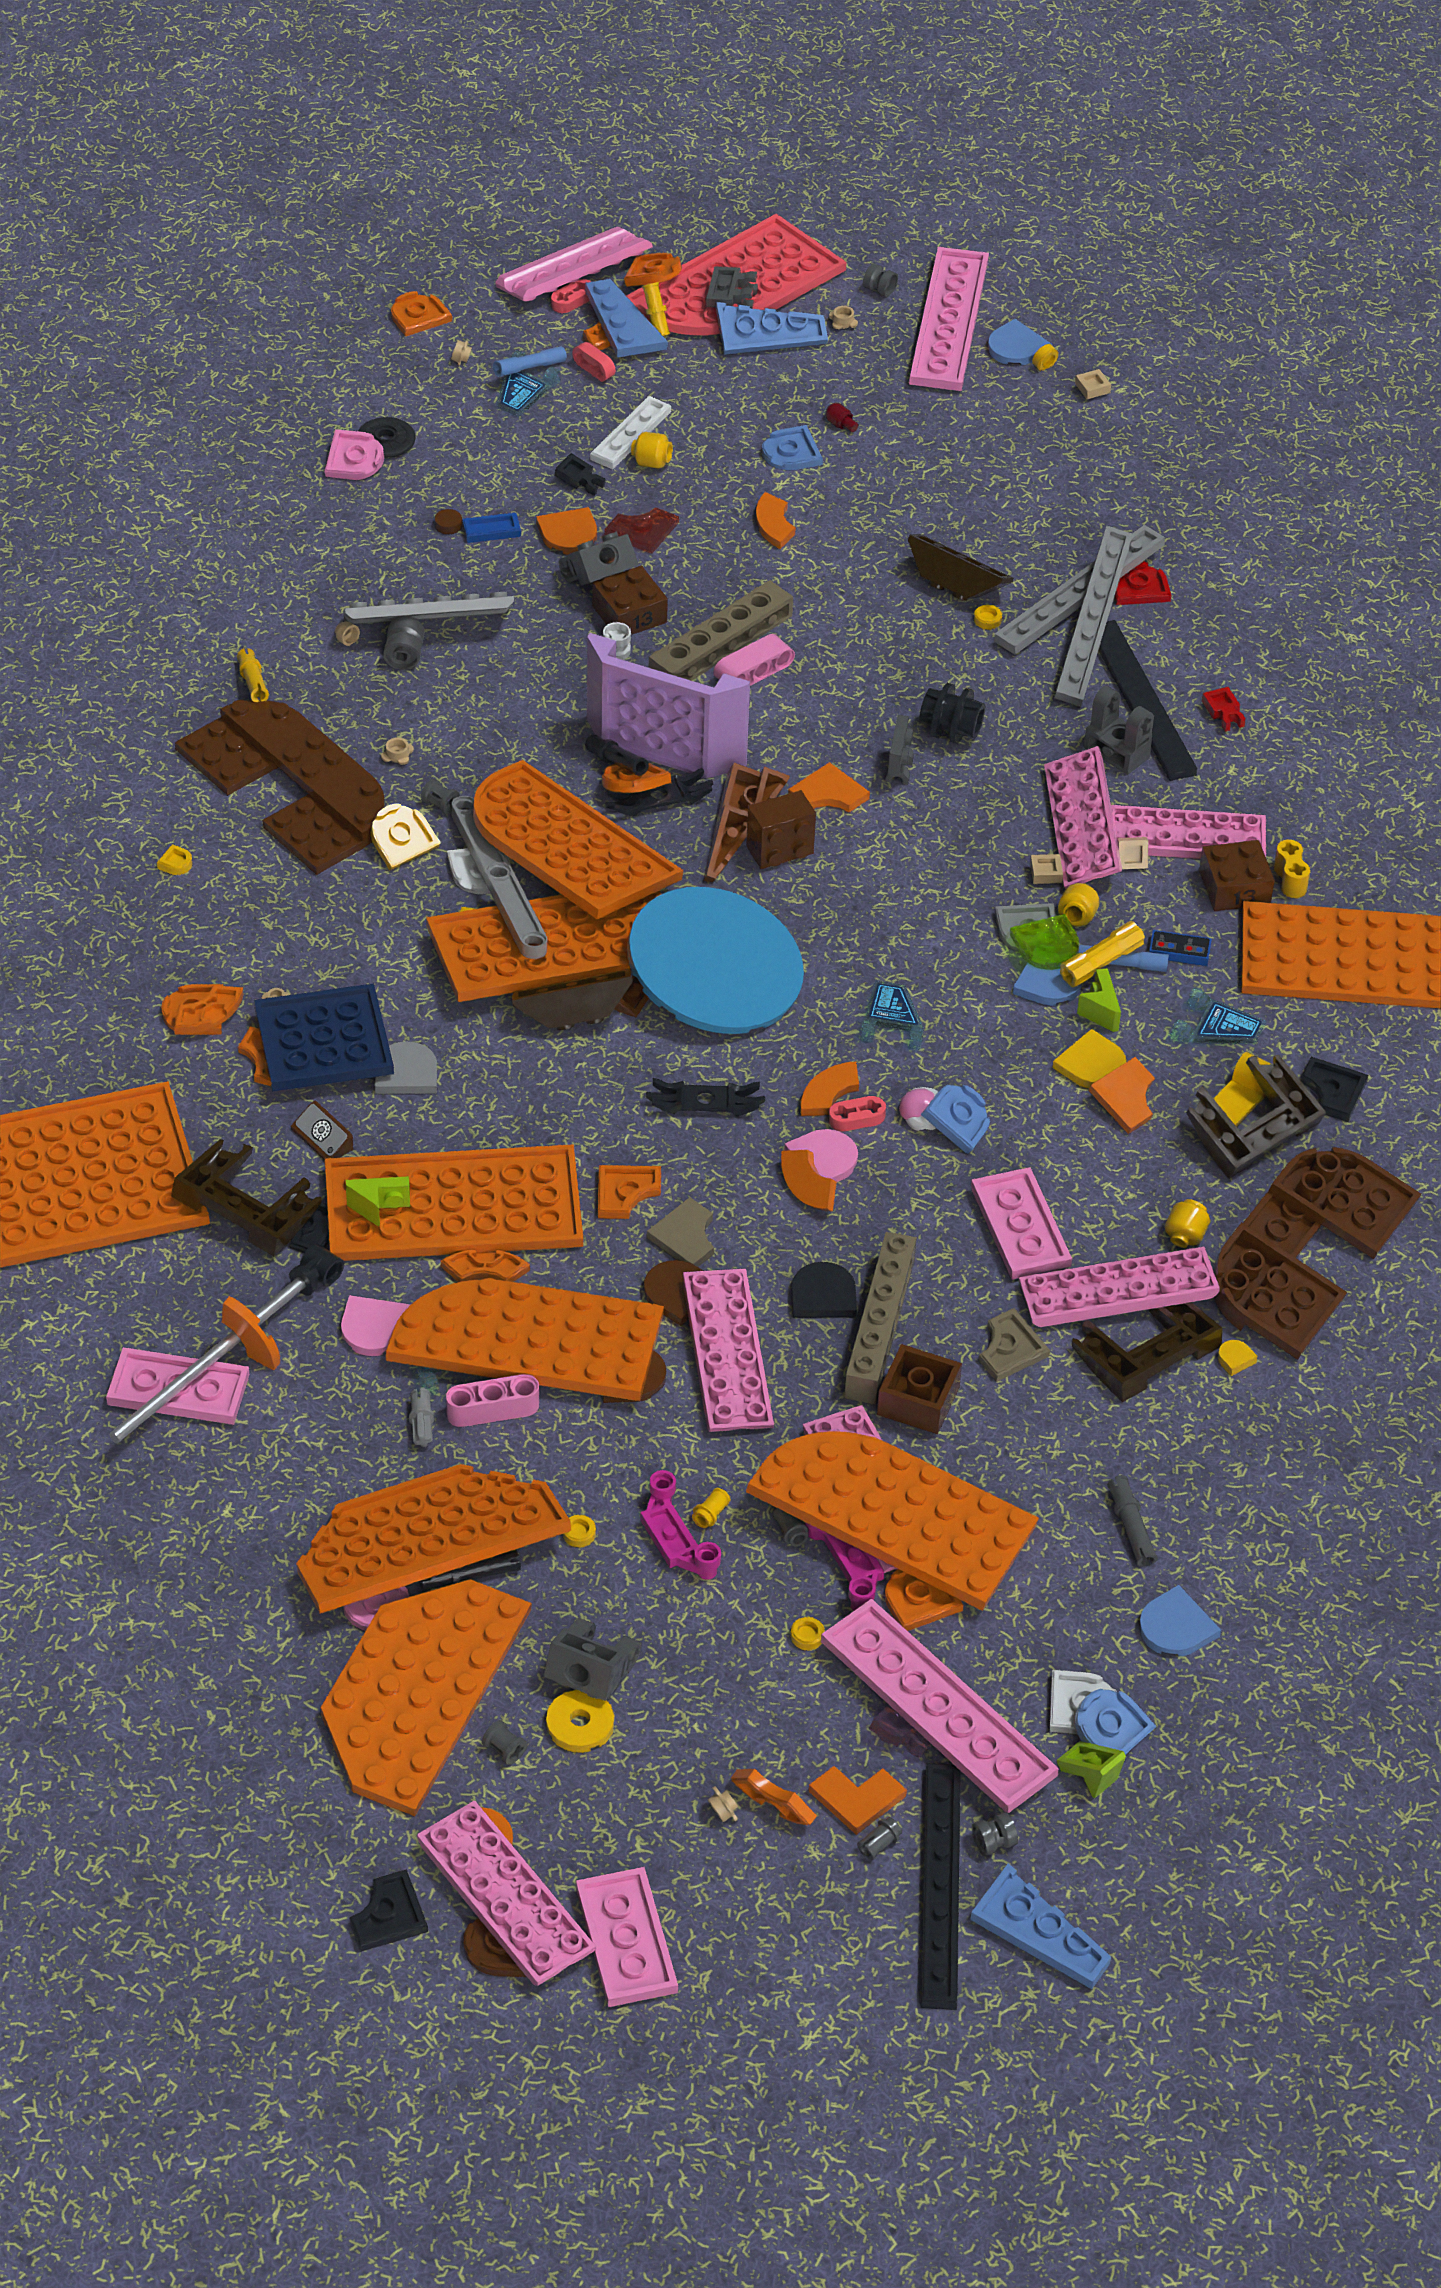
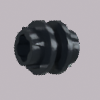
(952, 713)

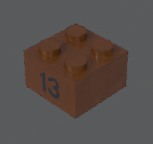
(630, 599)
(781, 829)
(1236, 874)
(919, 1389)

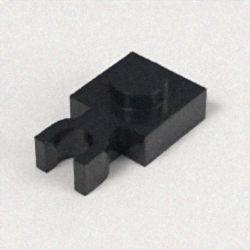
(578, 472)

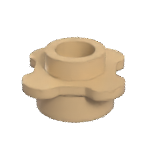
(843, 317)
(397, 751)
(723, 1805)

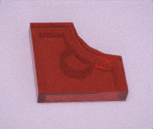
(644, 530)

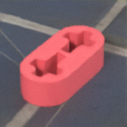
(569, 296)
(594, 361)
(857, 1113)

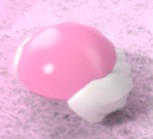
(914, 1104)

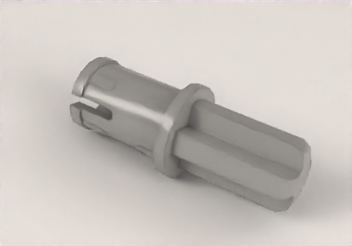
(421, 1417)

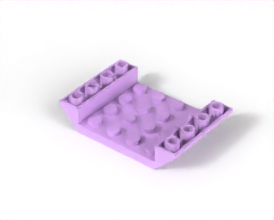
(665, 714)

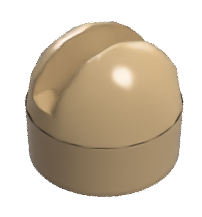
(347, 633)

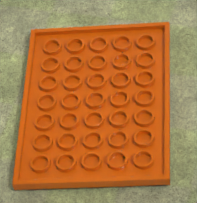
(91, 1174)

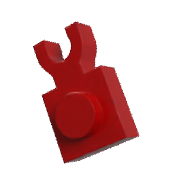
(1224, 705)

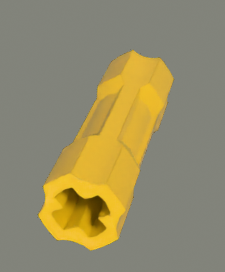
(1119, 943)

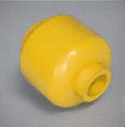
(652, 450)
(1079, 904)
(1187, 1223)

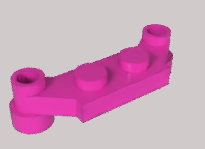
(671, 1533)
(859, 1567)

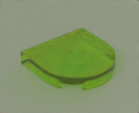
(1046, 941)

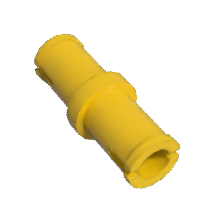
(656, 309)

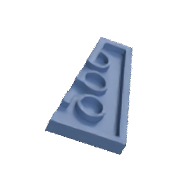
(622, 321)
(761, 330)
(1027, 1921)

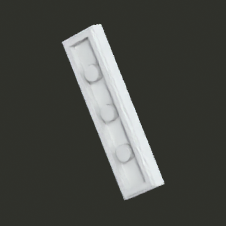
(619, 441)

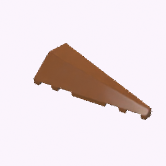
(741, 788)

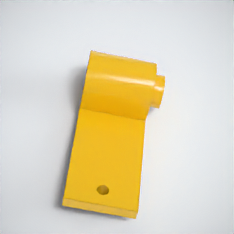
(1242, 1092)

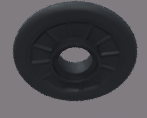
(402, 435)

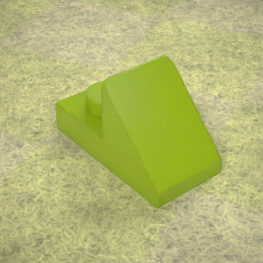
(1101, 1003)
(369, 1195)
(1095, 1763)

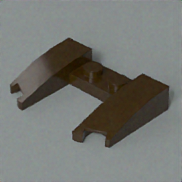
(1293, 1115)
(269, 1227)
(1127, 1373)

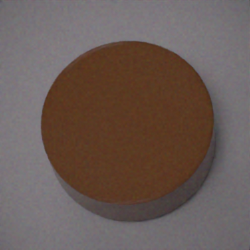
(448, 521)

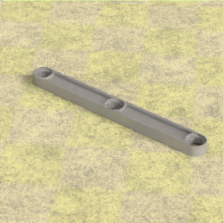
(506, 889)

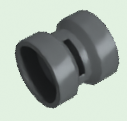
(880, 280)
(994, 1833)

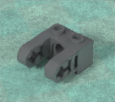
(599, 560)
(1120, 742)
(588, 1665)

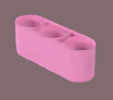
(756, 660)
(492, 1400)

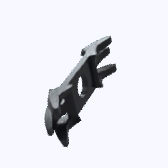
(679, 790)
(684, 1097)

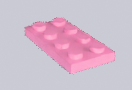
(1021, 1223)
(209, 1397)
(627, 1937)

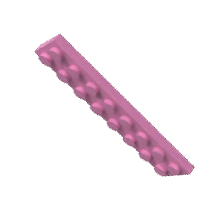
(949, 319)
(940, 1706)

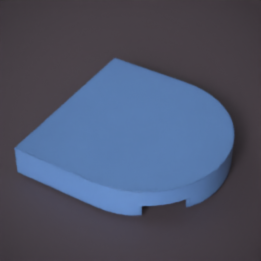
(1014, 343)
(792, 449)
(1044, 986)
(958, 1115)
(1176, 1624)
(1111, 1720)

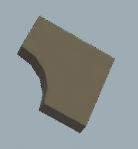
(683, 1233)
(1012, 1346)

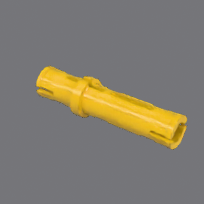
(251, 671)

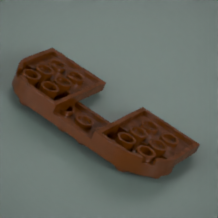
(270, 735)
(1259, 1265)

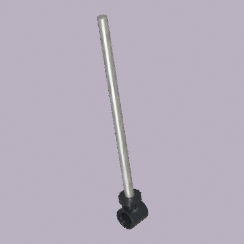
(315, 1266)

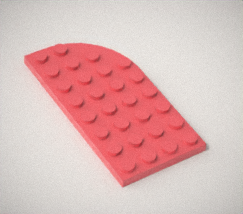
(780, 253)

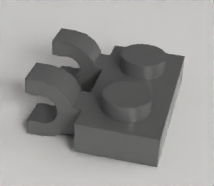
(725, 287)
(899, 752)

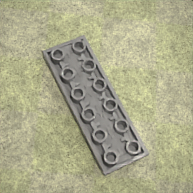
(440, 608)

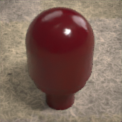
(840, 416)

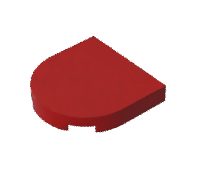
(1142, 586)

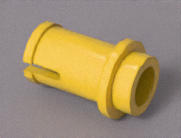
(706, 1513)

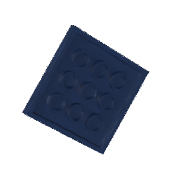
(323, 1037)

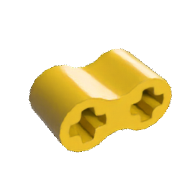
(1292, 868)

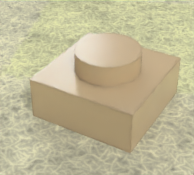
(1093, 384)
(1133, 852)
(1046, 869)

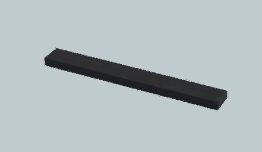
(1139, 692)
(941, 1887)

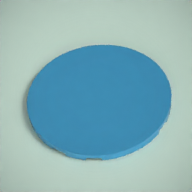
(715, 959)

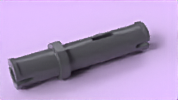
(1128, 1510)

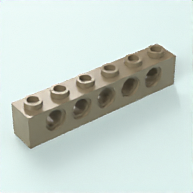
(724, 632)
(880, 1318)

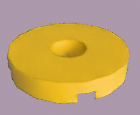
(574, 1737)

